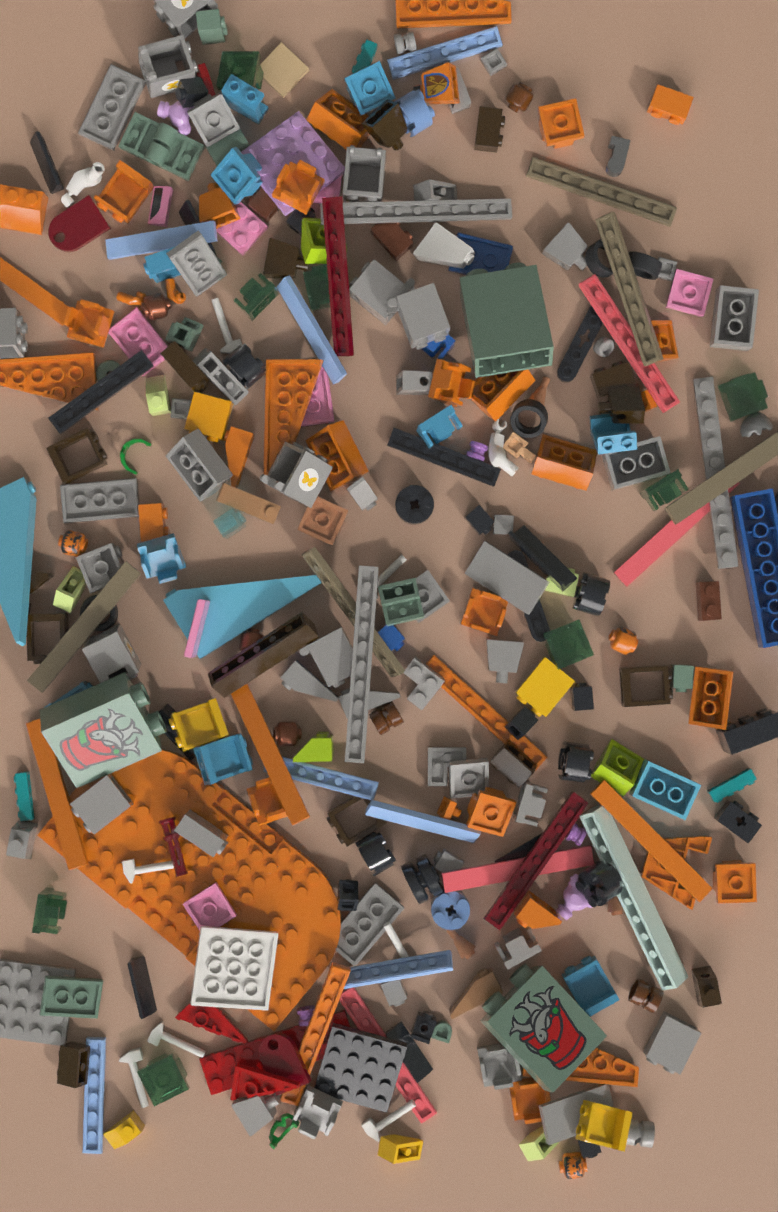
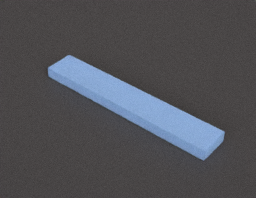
(444, 52)
(157, 240)
(311, 329)
(331, 779)
(421, 821)
(400, 969)
(94, 1097)

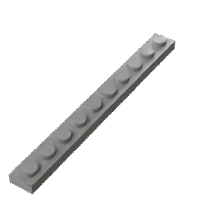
(425, 211)
(714, 462)
(361, 664)

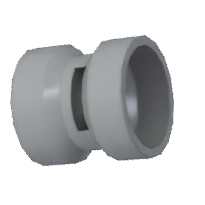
(409, 41)

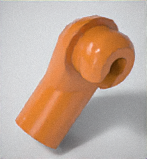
(172, 293)
(129, 299)

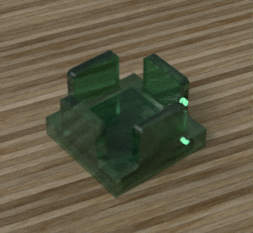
(241, 64)
(317, 287)
(256, 296)
(743, 396)
(664, 490)
(568, 644)
(48, 910)
(164, 1078)

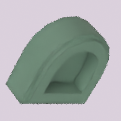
(442, 1031)

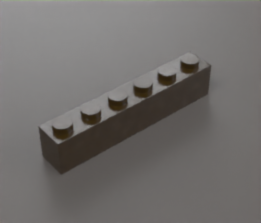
(263, 655)

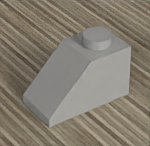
(434, 190)

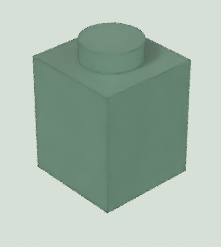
(682, 677)

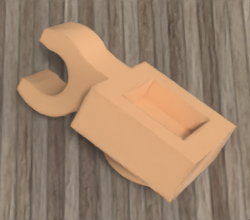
(517, 446)

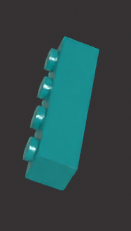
(366, 57)
(731, 785)
(24, 793)

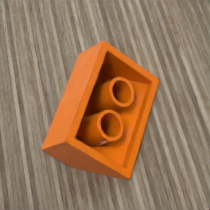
(339, 120)
(22, 209)
(498, 392)
(340, 450)
(564, 462)
(710, 697)
(535, 912)

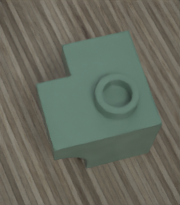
(185, 333)

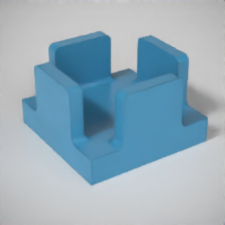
(369, 88)
(238, 175)
(439, 426)
(161, 558)

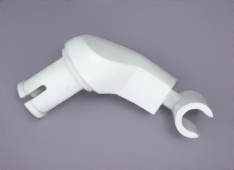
(82, 179)
(496, 451)

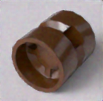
(386, 718)
(639, 993)

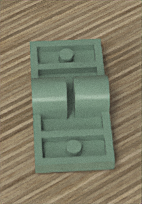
(161, 146)

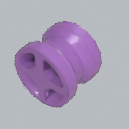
(477, 450)
(576, 834)
(305, 1014)

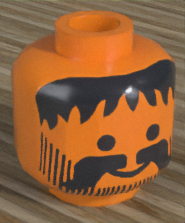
(73, 543)
(623, 640)
(573, 1165)

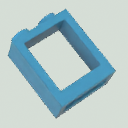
(160, 266)

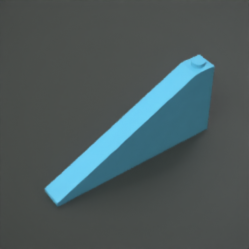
(16, 553)
(234, 607)

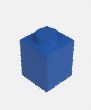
(392, 637)

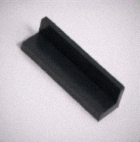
(542, 558)

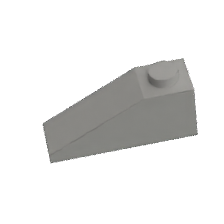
(220, 376)
(362, 494)
(303, 681)
(376, 699)

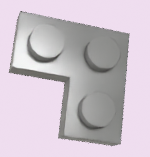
(427, 681)
(439, 761)

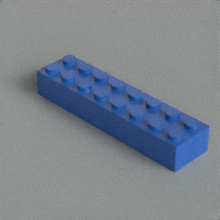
(757, 537)

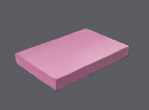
(137, 334)
(320, 405)
(196, 628)

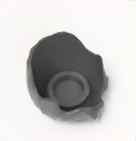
(755, 424)

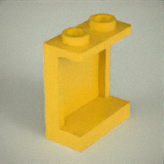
(544, 687)
(198, 725)
(603, 1125)

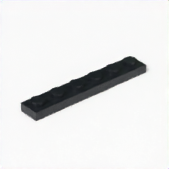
(101, 392)
(444, 457)

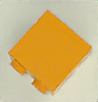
(209, 416)

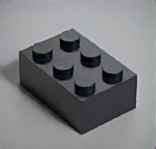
(749, 731)

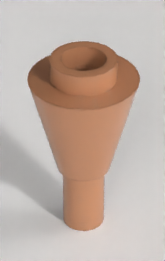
(540, 393)
(615, 907)
(464, 947)

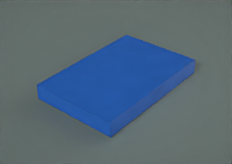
(488, 254)

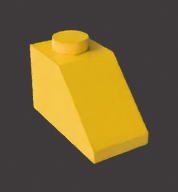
(124, 1130)
(399, 1148)

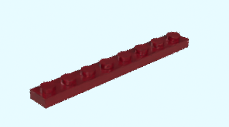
(338, 275)
(535, 860)

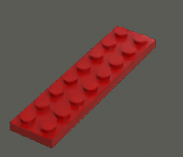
(220, 1065)

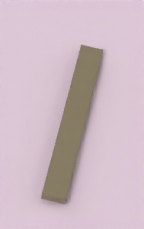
(601, 191)
(629, 288)
(723, 479)
(348, 606)
(84, 627)

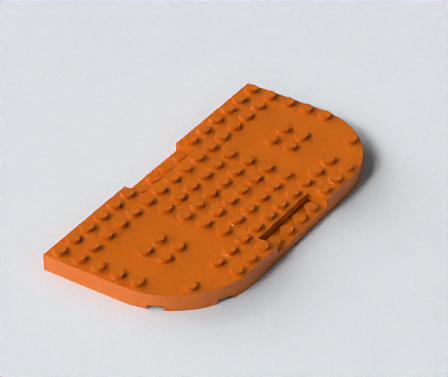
(258, 872)

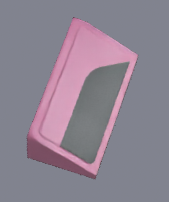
(160, 206)

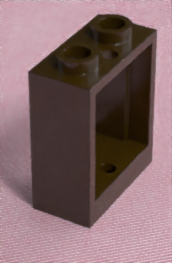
(185, 367)
(59, 463)
(64, 627)
(625, 686)
(342, 836)

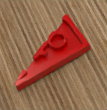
(212, 1020)
(253, 1081)

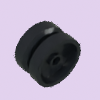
(421, 879)

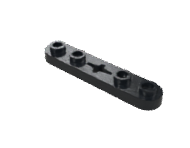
(575, 355)
(536, 620)

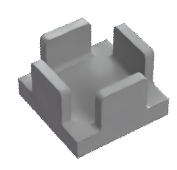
(213, 118)
(529, 803)
(518, 947)
(498, 1066)
(316, 1112)

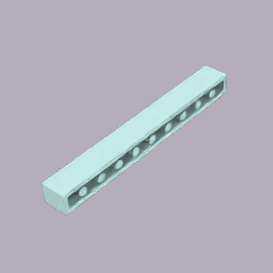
(635, 898)

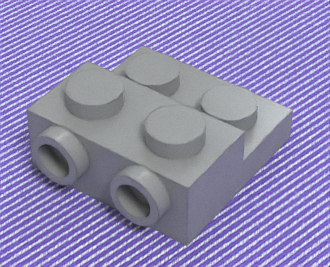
(100, 566)

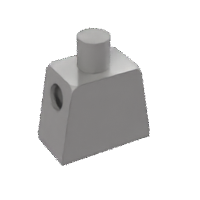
(567, 249)
(409, 382)
(503, 657)
(22, 841)
(256, 1111)

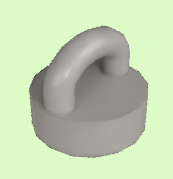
(603, 346)

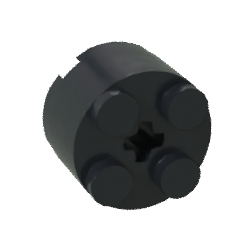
(244, 366)
(425, 502)
(591, 594)
(575, 761)
(375, 854)
(599, 883)

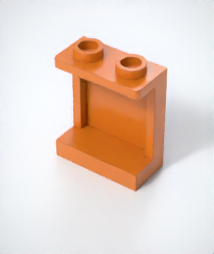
(124, 193)

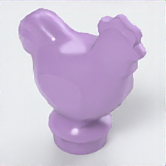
(177, 115)
(573, 899)

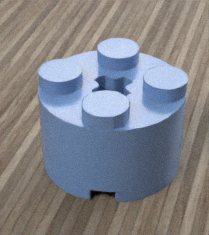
(415, 112)
(455, 918)

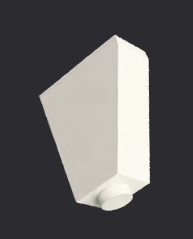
(444, 249)

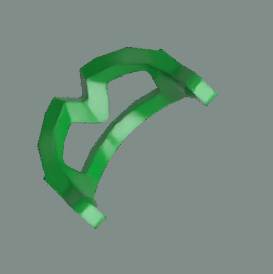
(123, 452)
(274, 1140)

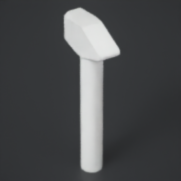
(230, 344)
(390, 570)
(131, 869)
(395, 940)
(158, 1034)
(132, 1057)
(372, 1129)

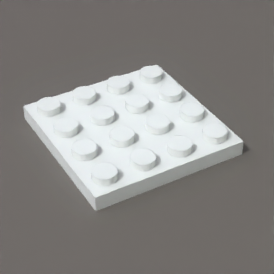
(234, 968)

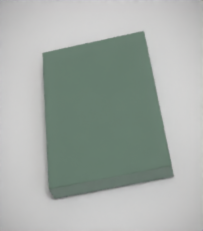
(71, 997)

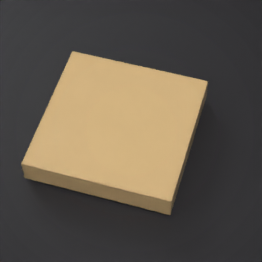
(283, 70)

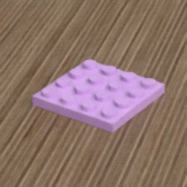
(293, 142)

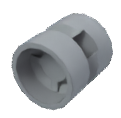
(641, 1133)

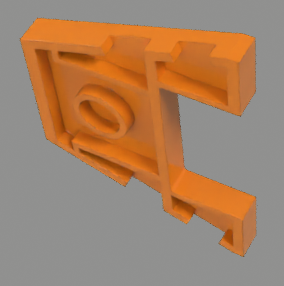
(662, 879)

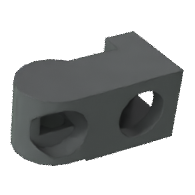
(619, 154)

